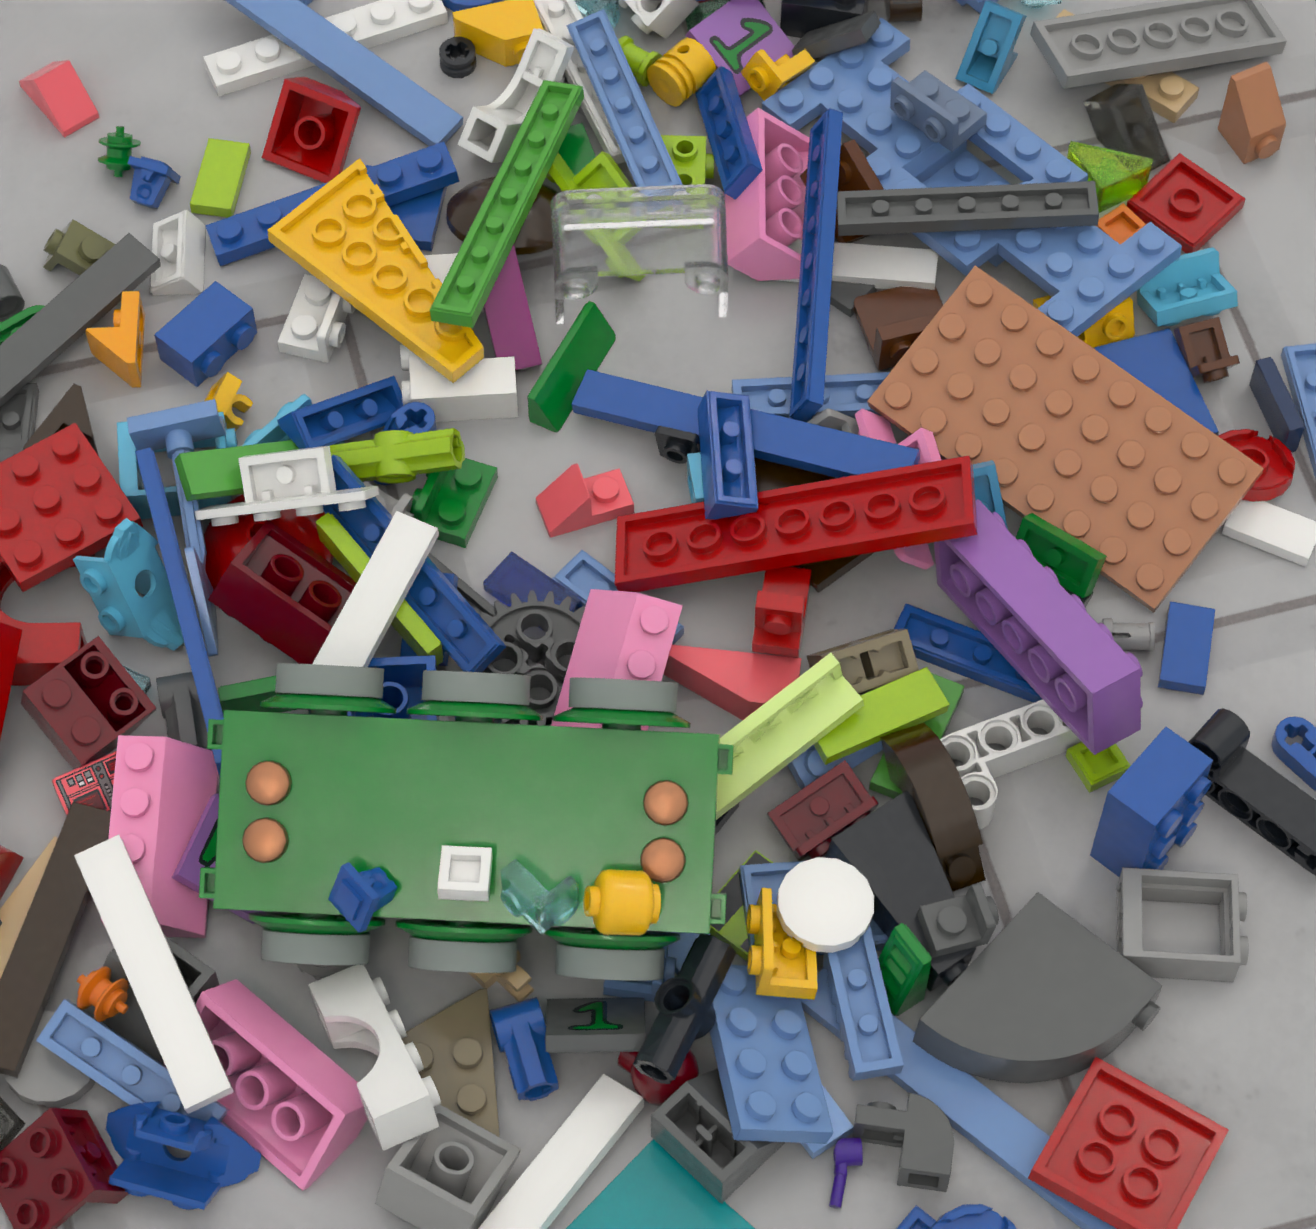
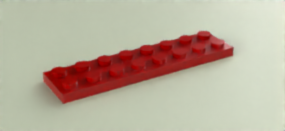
(798, 526)

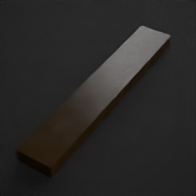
(46, 935)

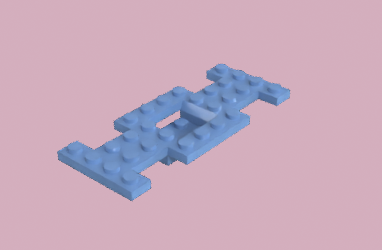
(1074, 264)

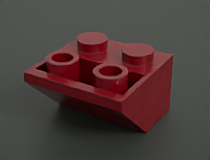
(87, 704)

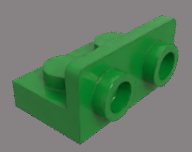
(455, 500)

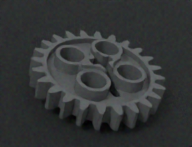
(561, 633)

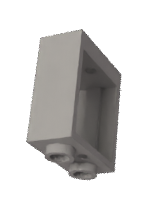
(1183, 887)

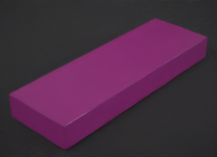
(510, 317)

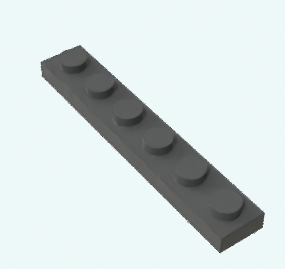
(967, 208)

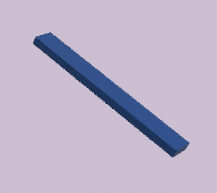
(816, 267)
(774, 436)
(180, 590)

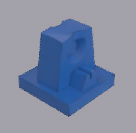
(150, 180)
(361, 894)

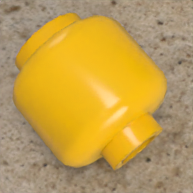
(623, 902)

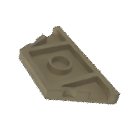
(459, 1059)

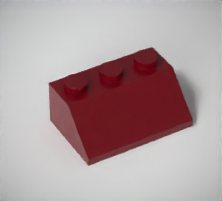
(283, 593)

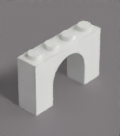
(481, 393)

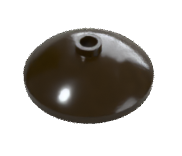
(536, 231)

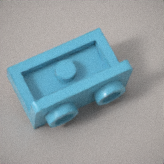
(1187, 290)

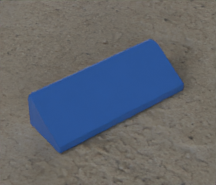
(343, 415)
(727, 455)

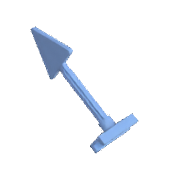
(176, 432)

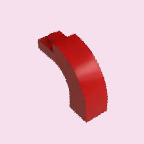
(781, 611)

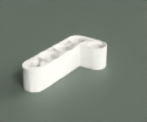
(1021, 745)

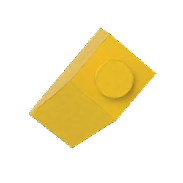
(498, 29)

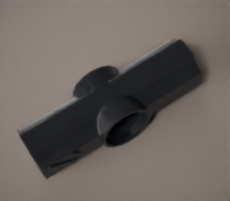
(684, 1008)

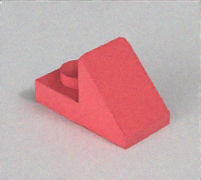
(583, 502)

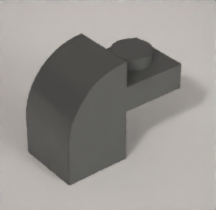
(921, 1134)

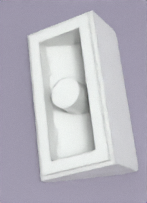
(181, 251)

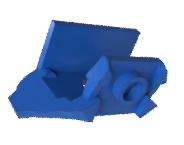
(216, 1158)

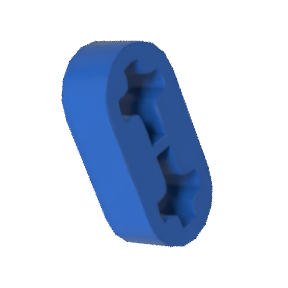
(1298, 757)

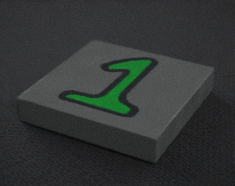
(595, 1025)

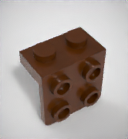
(894, 320)

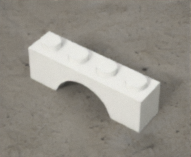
(393, 1092)

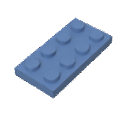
(767, 1065)

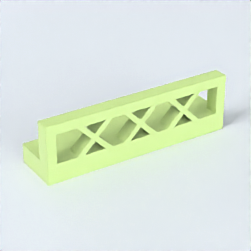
(785, 729)

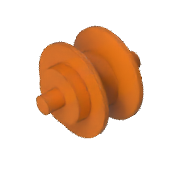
(103, 994)

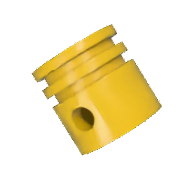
(680, 71)

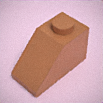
(1252, 114)

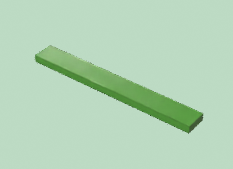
(507, 205)

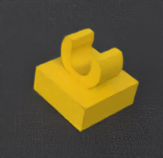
(225, 394)

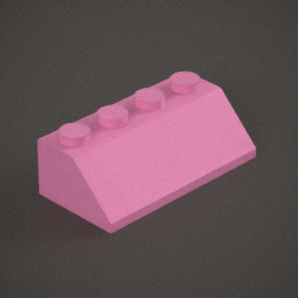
(771, 208)
(620, 639)
(155, 809)
(286, 1090)

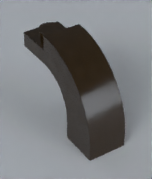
(925, 769)

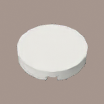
(825, 904)

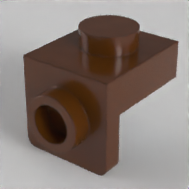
(1205, 349)

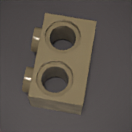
(873, 659)

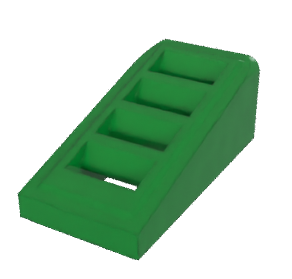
(904, 969)

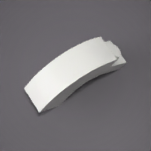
(494, 126)

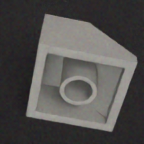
(447, 1175)

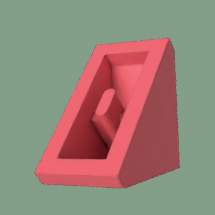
(60, 96)

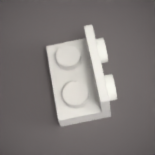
(314, 321)

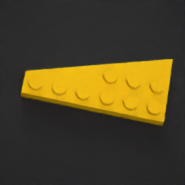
(373, 263)

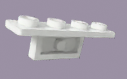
(287, 481)

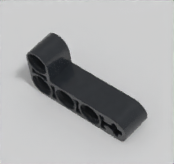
(1256, 791)

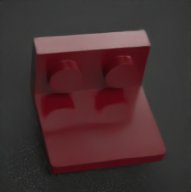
(55, 1170)

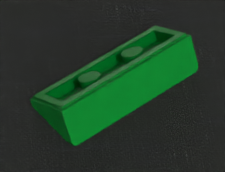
(580, 350)

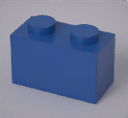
(206, 334)

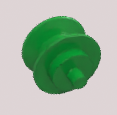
(119, 150)

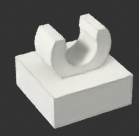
(465, 873)

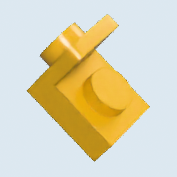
(769, 76)

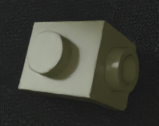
(75, 248)

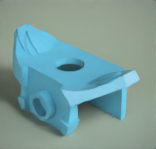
(112, 582)

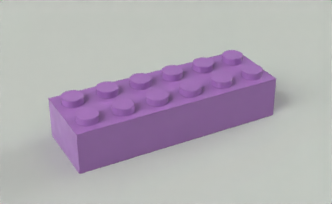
(1042, 631)

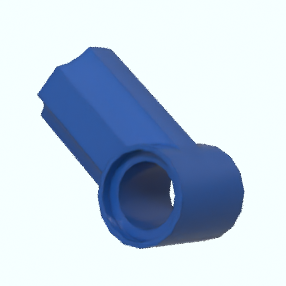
(522, 1038)

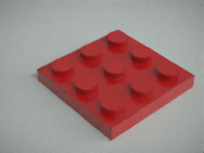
(56, 506)
(1127, 1152)

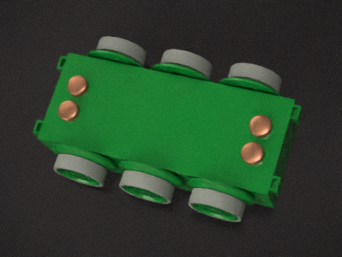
(393, 790)

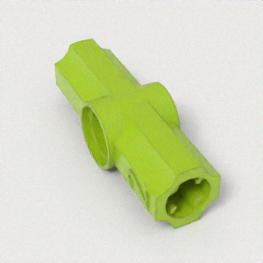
(402, 455)

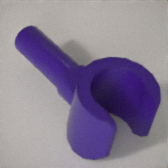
(846, 1153)

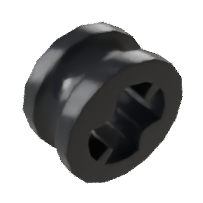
(454, 48)

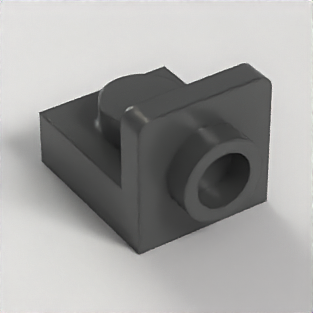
(959, 921)

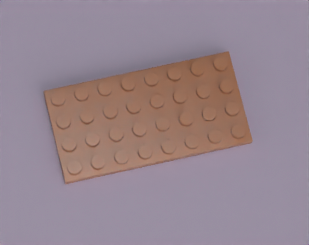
(1067, 435)

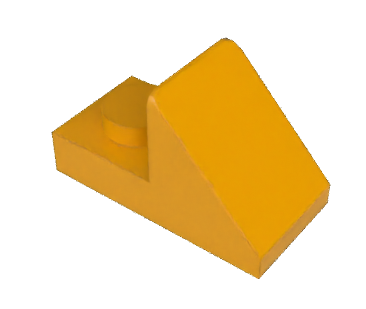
(123, 344)

